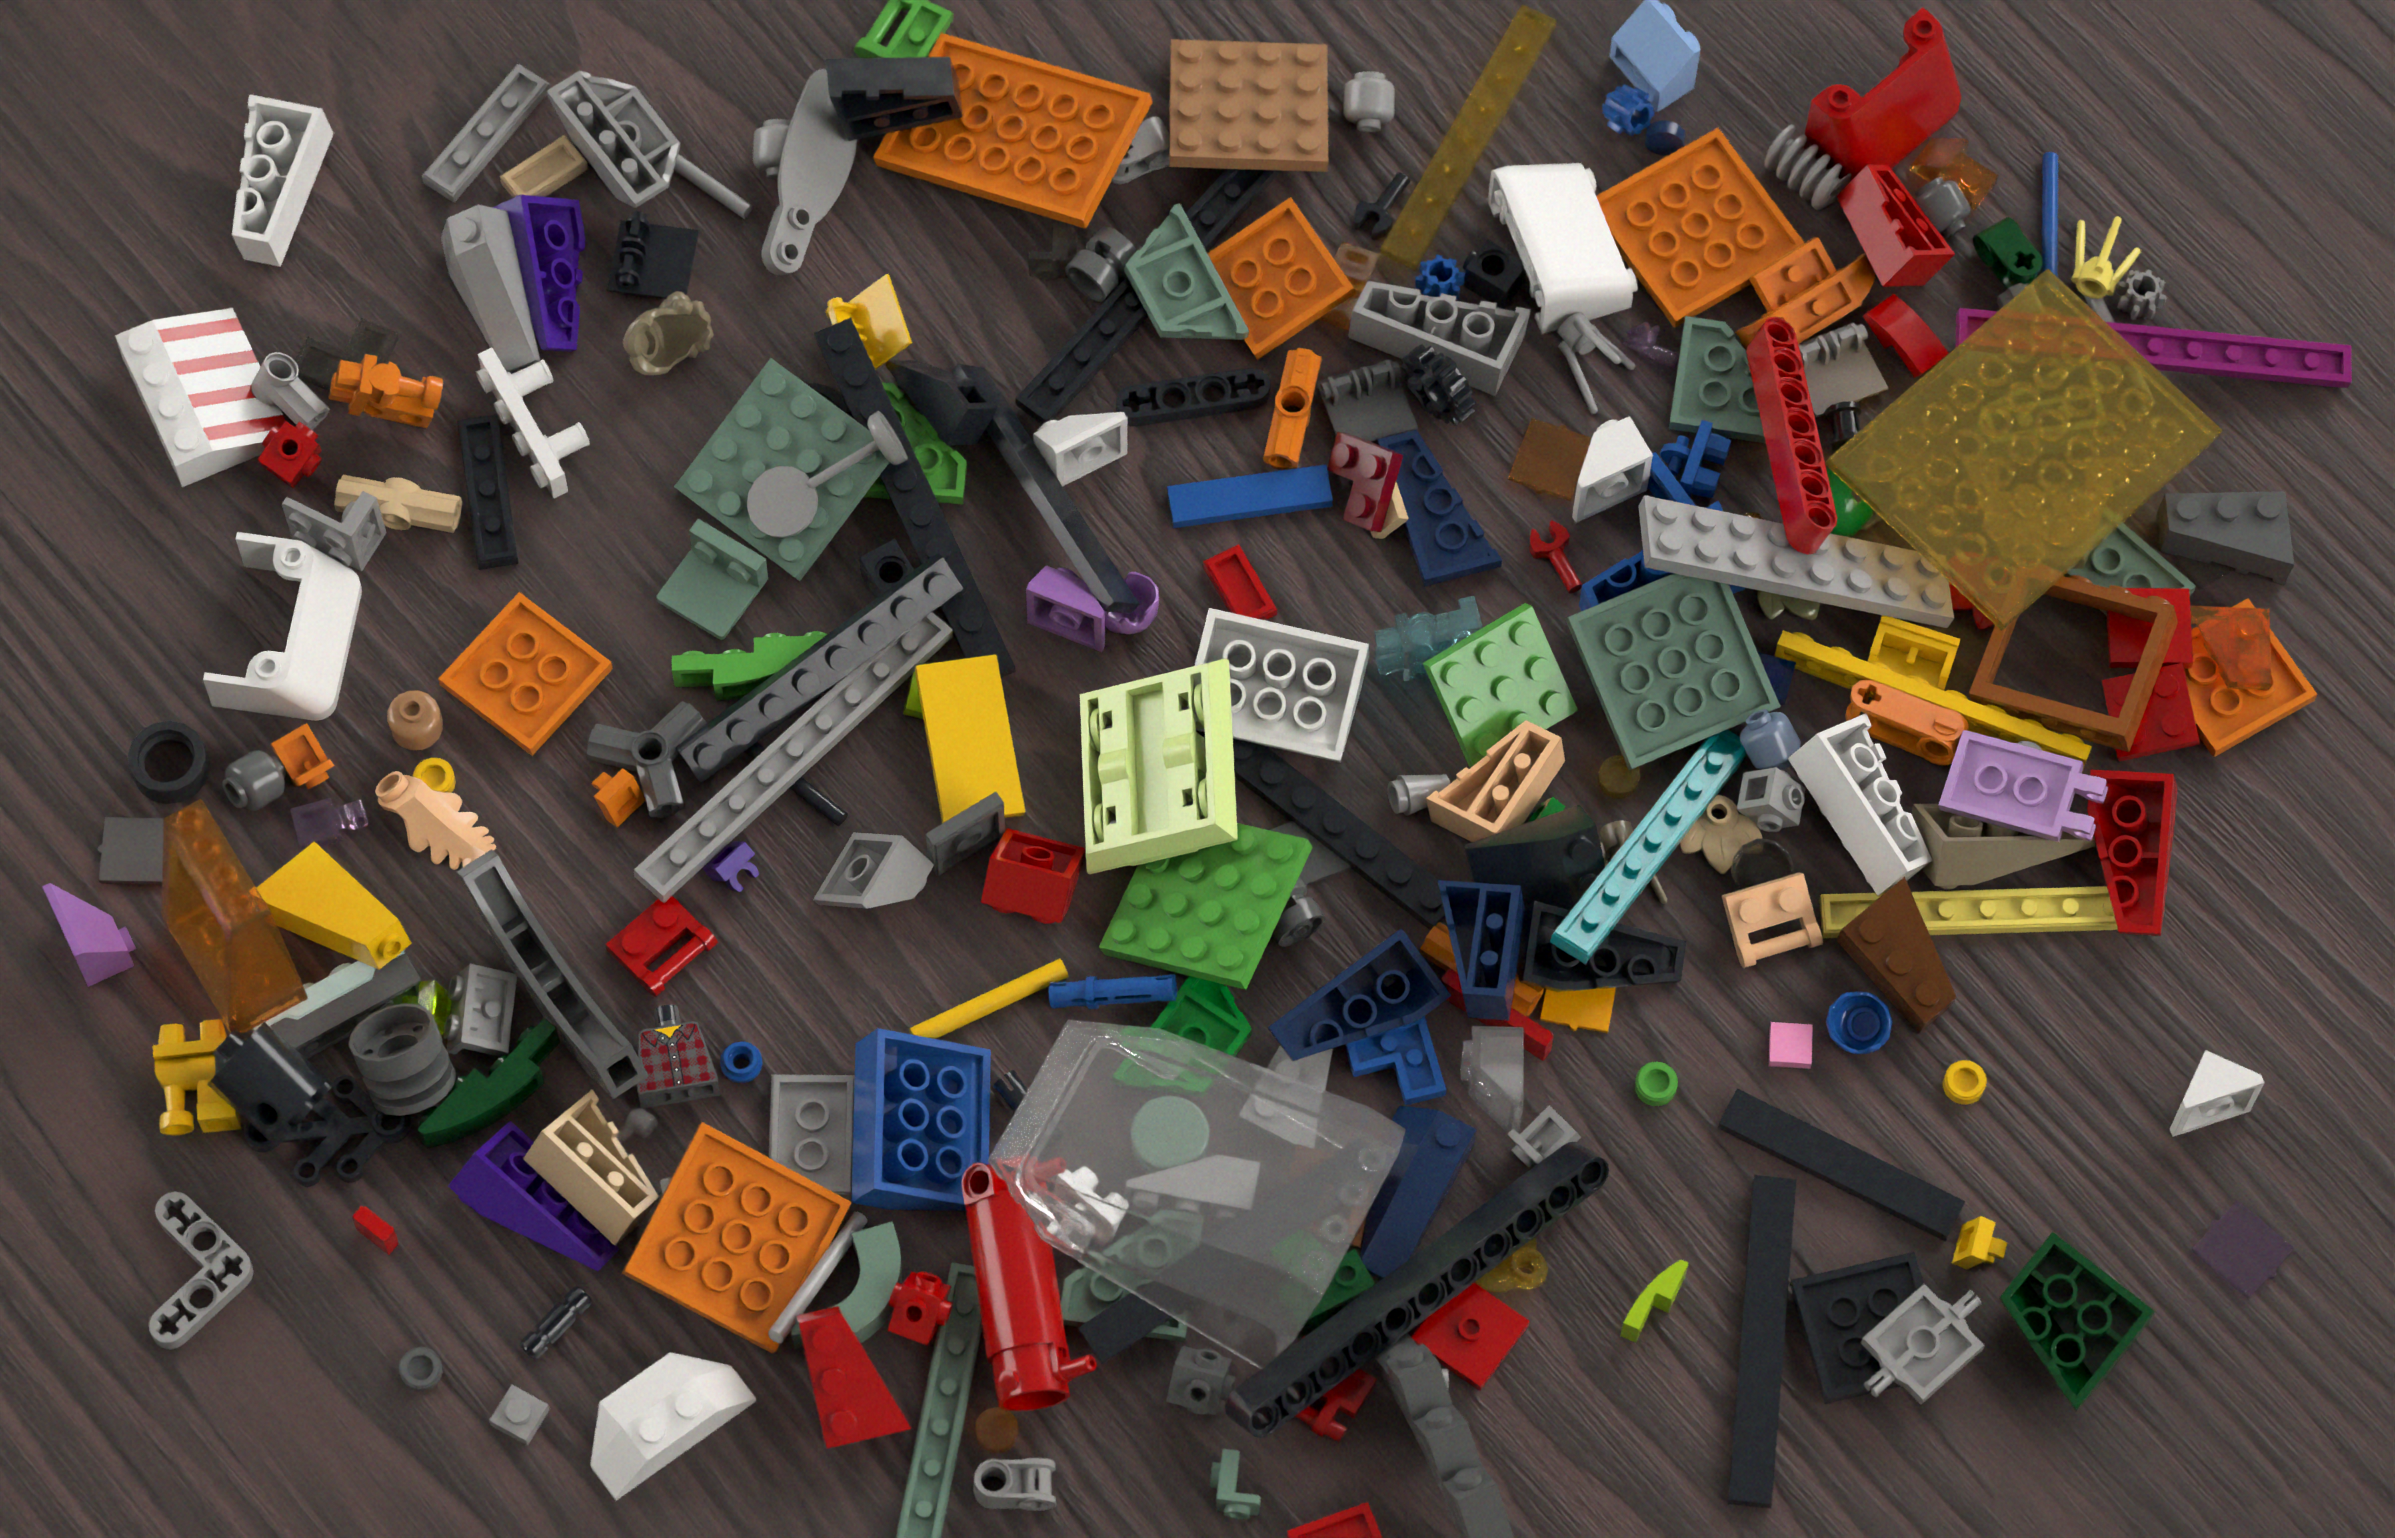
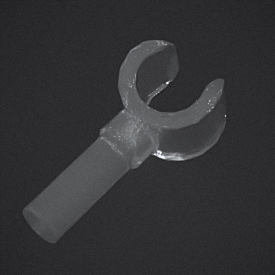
(637, 1121)

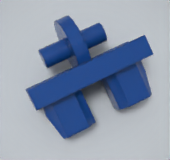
(1705, 446)

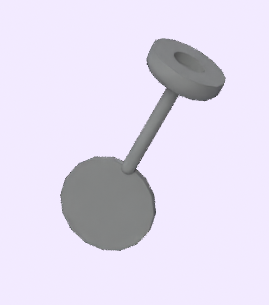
(786, 499)

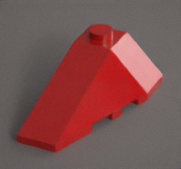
(2136, 845)

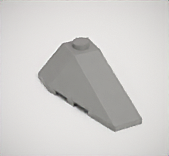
(489, 279)

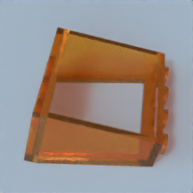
(224, 923)

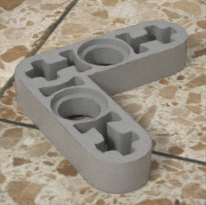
(212, 1263)

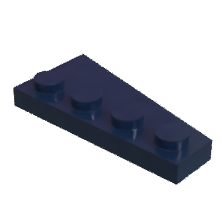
(1439, 527)

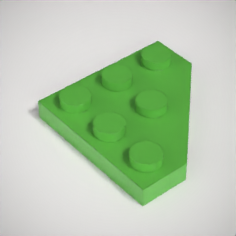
(940, 463)

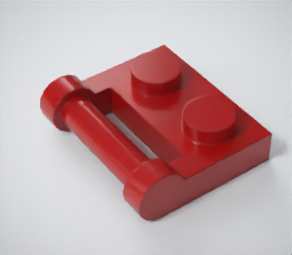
(652, 936)

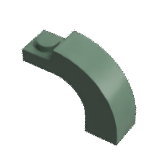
(880, 1270)

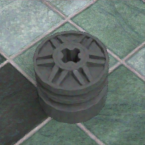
(402, 1059)

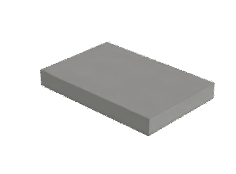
(814, 1128)

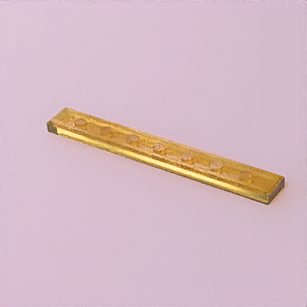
(1468, 137)

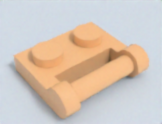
(1768, 906)

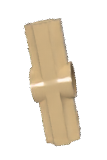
(403, 503)

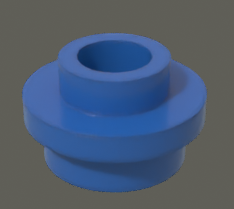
(737, 1051)

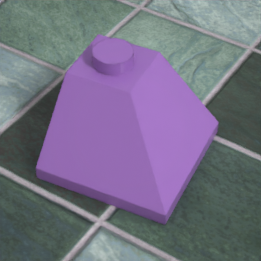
(1066, 607)
(91, 935)

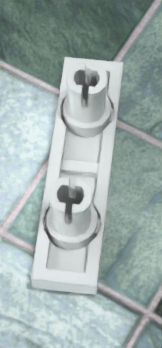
(528, 439)

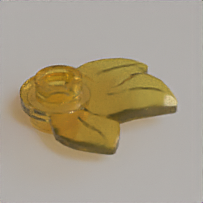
(1507, 1273)

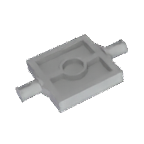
(1922, 1344)

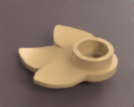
(1720, 837)

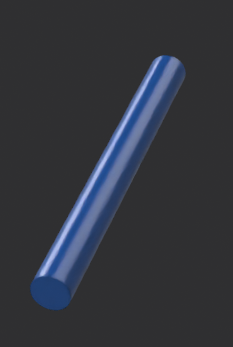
(2050, 212)

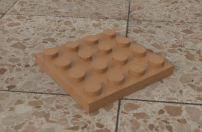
(1248, 105)

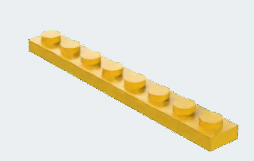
(1843, 669)

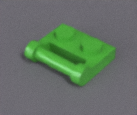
(914, 36)

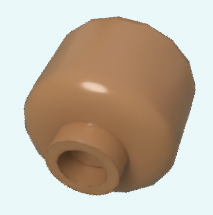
(415, 720)

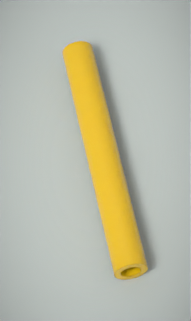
(991, 1001)

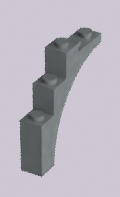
(550, 982)
(1444, 1438)

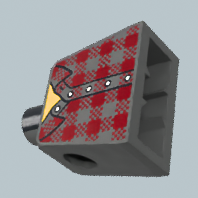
(675, 1061)

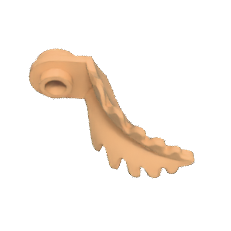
(434, 820)

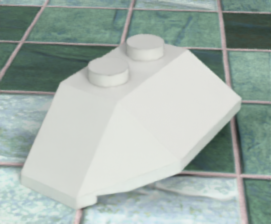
(662, 1417)

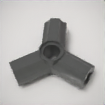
(656, 776)

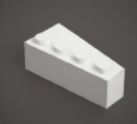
(277, 174)

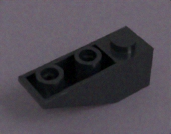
(949, 402)

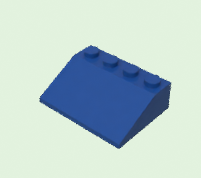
(917, 1120)

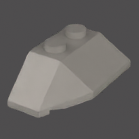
(617, 135)

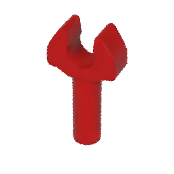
(1555, 552)

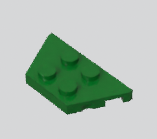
(1207, 1016)

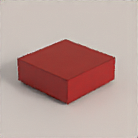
(375, 1229)

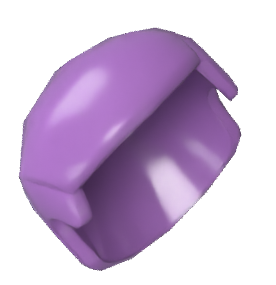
(1148, 597)

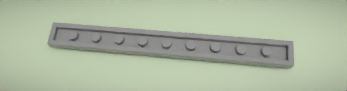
(788, 758)

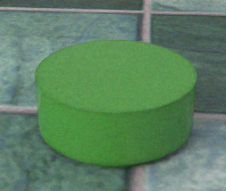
(1656, 1083)

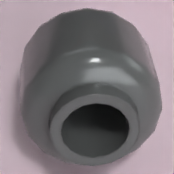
(1944, 205)
(254, 780)

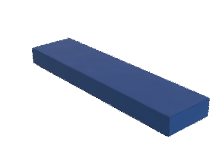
(1249, 496)

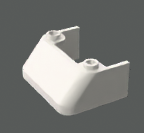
(311, 671)

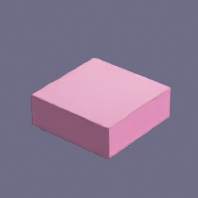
(1790, 1045)

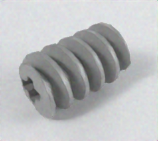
(1804, 170)

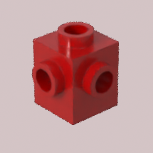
(290, 467)
(919, 1306)

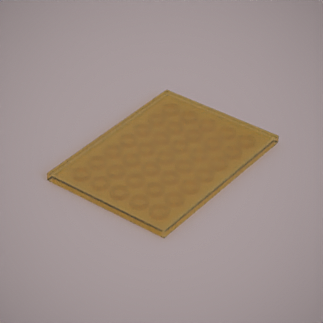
(2024, 448)

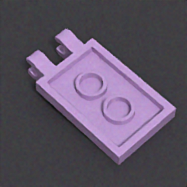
(2019, 788)

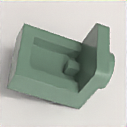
(1224, 1478)

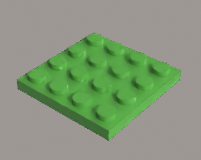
(1209, 907)

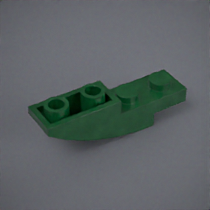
(482, 1101)

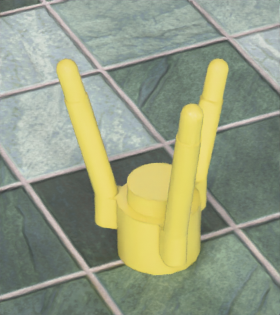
(2096, 276)

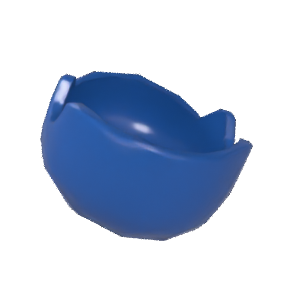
(1859, 1022)

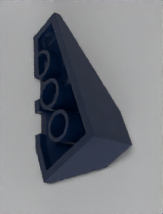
(1371, 996)
(1415, 1187)

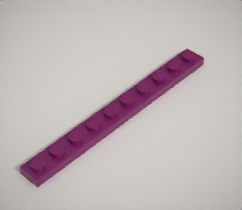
(2218, 352)

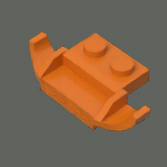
(1809, 290)

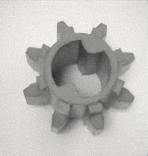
(2143, 284)

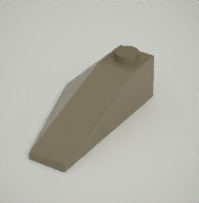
(1976, 851)

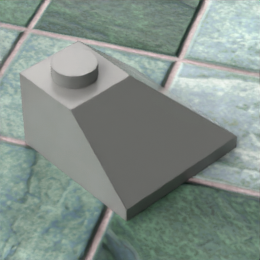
(874, 872)

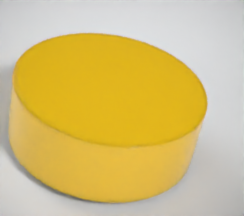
(436, 774)
(1964, 1082)

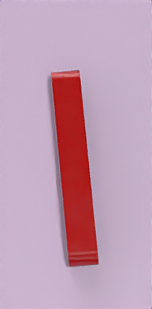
(1791, 436)

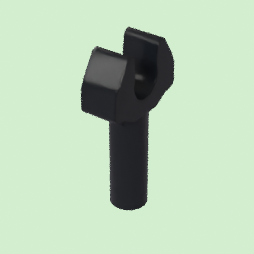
(1380, 209)

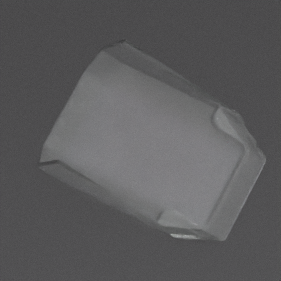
(1195, 1178)

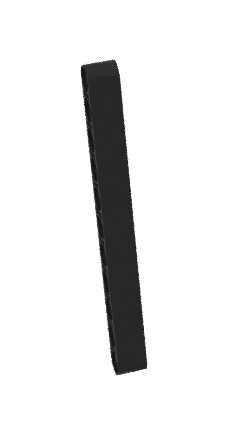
(1416, 1289)

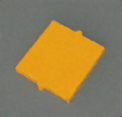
(1579, 1008)

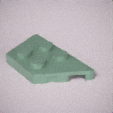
(1182, 284)

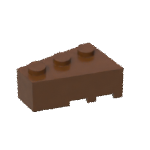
(1900, 957)

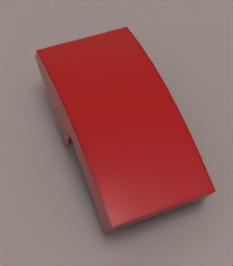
(1910, 336)

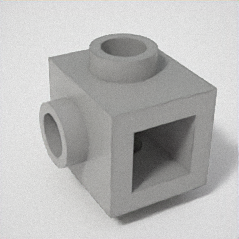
(1771, 799)

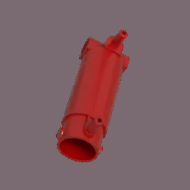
(1017, 1298)

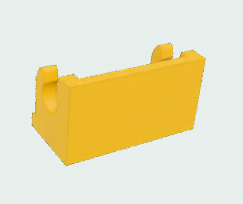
(1914, 650)

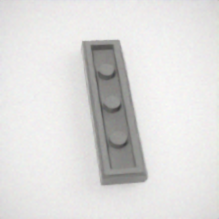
(485, 133)

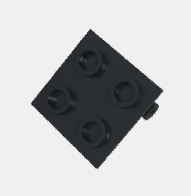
(652, 258)

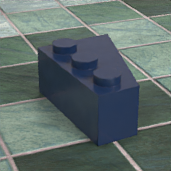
(1486, 941)

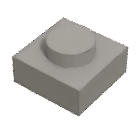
(519, 1415)

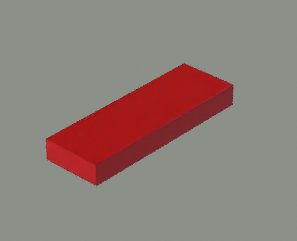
(1536, 1038)

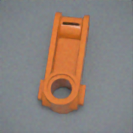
(1908, 721)

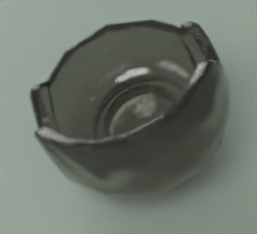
(1760, 863)

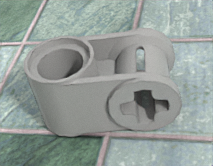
(1146, 152)
(1019, 1484)

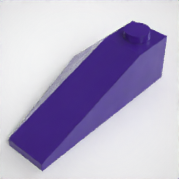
(548, 245)
(516, 1196)

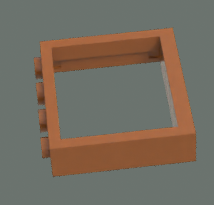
(2068, 719)

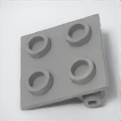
(1840, 368)

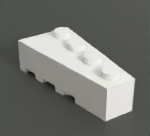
(1861, 802)

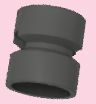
(1099, 267)
(1299, 918)

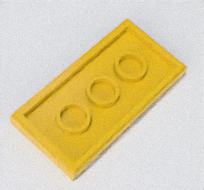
(968, 734)

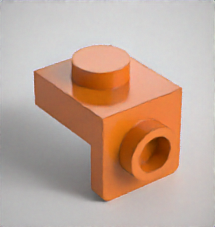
(302, 757)

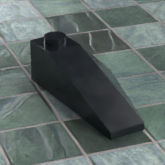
(1623, 959)

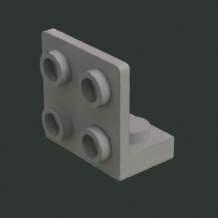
(347, 542)

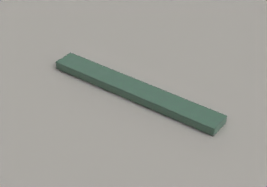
(943, 1411)

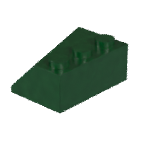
(2074, 1317)

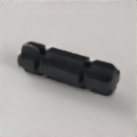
(555, 1322)

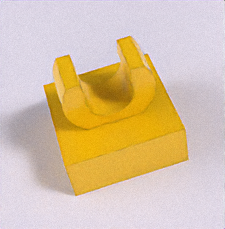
(1977, 1244)

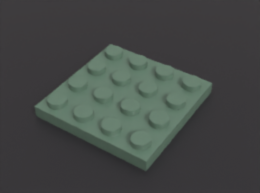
(790, 426)
(1671, 665)

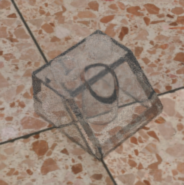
(1495, 1072)

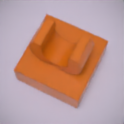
(617, 796)

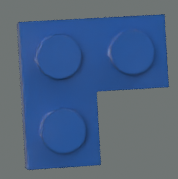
(1409, 1053)

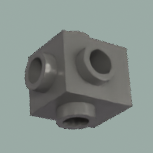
(1200, 1380)

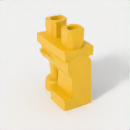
(190, 1067)

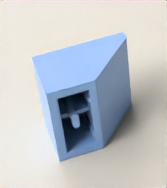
(1656, 53)

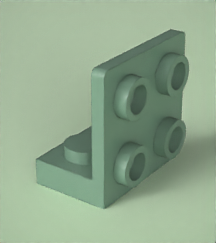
(714, 581)

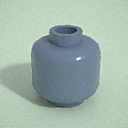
(1769, 739)

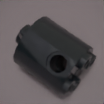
(267, 1081)

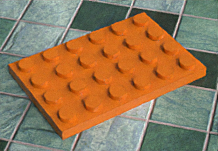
(1025, 134)

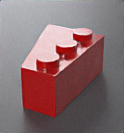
(1893, 228)
(845, 1384)

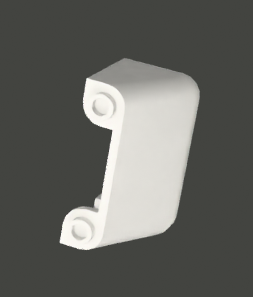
(1562, 241)

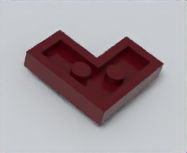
(1374, 478)

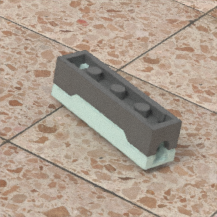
(343, 1002)

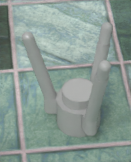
(1583, 337)

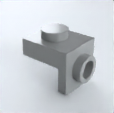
(1542, 1137)

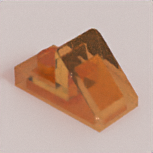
(1949, 160)

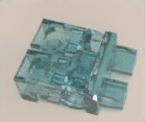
(1423, 637)

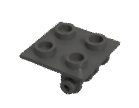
(1368, 402)

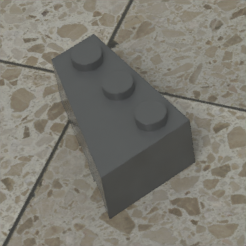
(2229, 529)

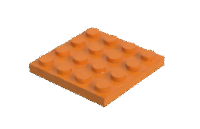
(1696, 226)
(735, 1235)

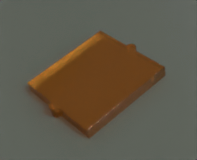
(1550, 459)

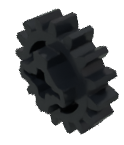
(1438, 385)

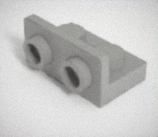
(480, 1010)

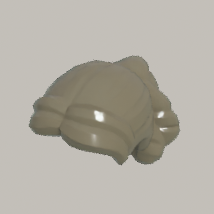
(668, 334)

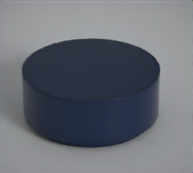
(1664, 137)

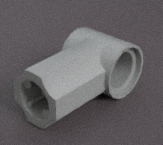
(279, 385)

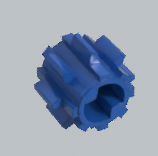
(1628, 110)
(1439, 270)

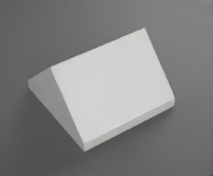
(2216, 1094)

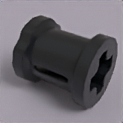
(1844, 422)

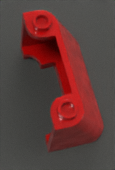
(1896, 112)

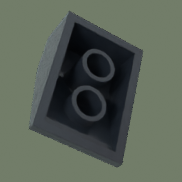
(1548, 858)

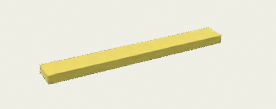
(1987, 910)

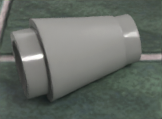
(1410, 792)

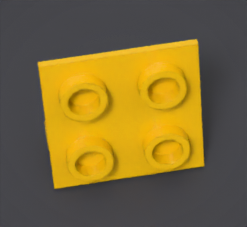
(876, 319)

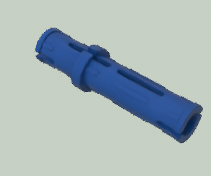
(1112, 991)

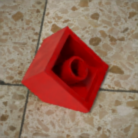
(1032, 876)

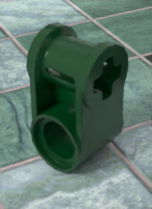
(2008, 253)

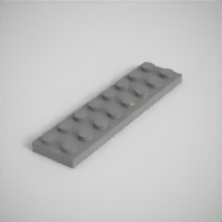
(1759, 557)

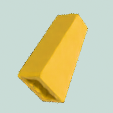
(333, 909)

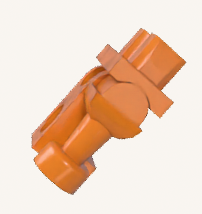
(385, 393)

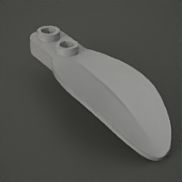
(810, 175)

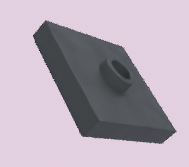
(966, 834)

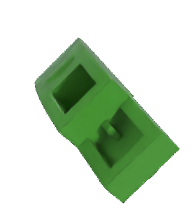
(738, 672)

